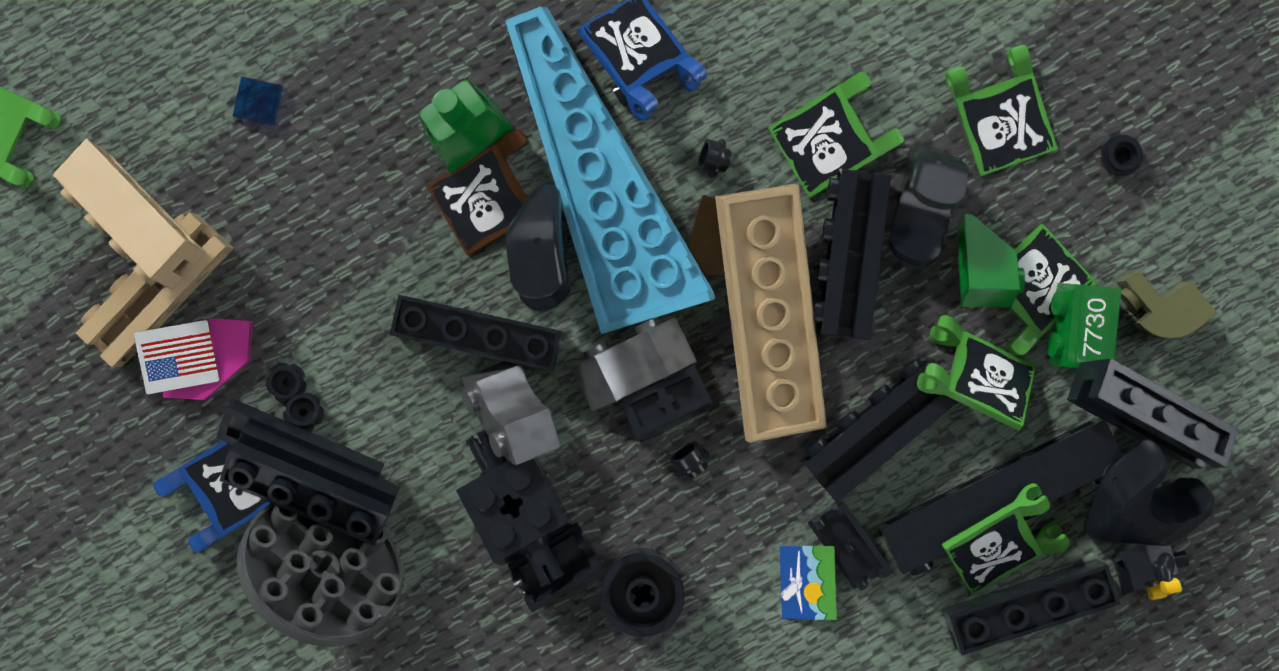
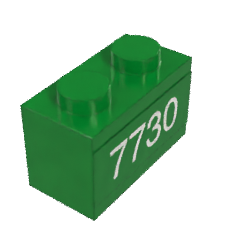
(1083, 324)

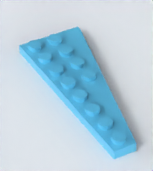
(618, 225)

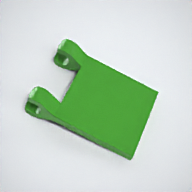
(14, 115)

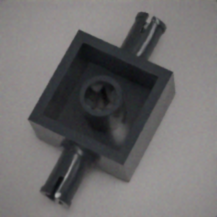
(504, 534)

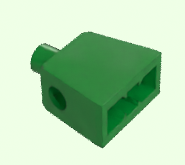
(462, 124)

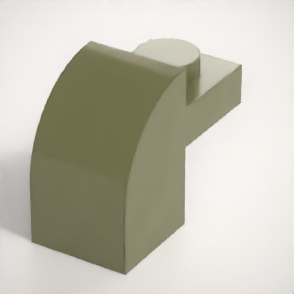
(1170, 316)

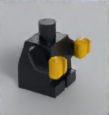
(1147, 566)

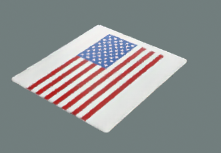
(176, 357)

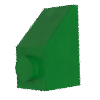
(986, 267)

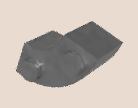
(633, 363)
(510, 412)

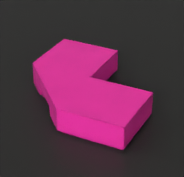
(231, 351)

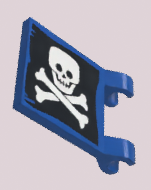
(636, 49)
(222, 503)

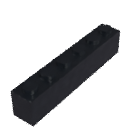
(1055, 466)

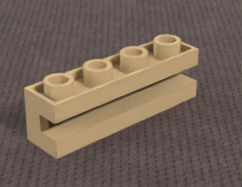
(127, 213)
(144, 307)

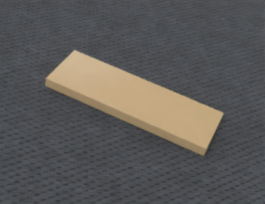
(771, 312)

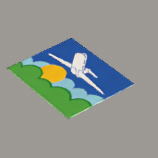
(808, 582)

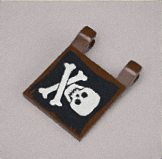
(481, 194)

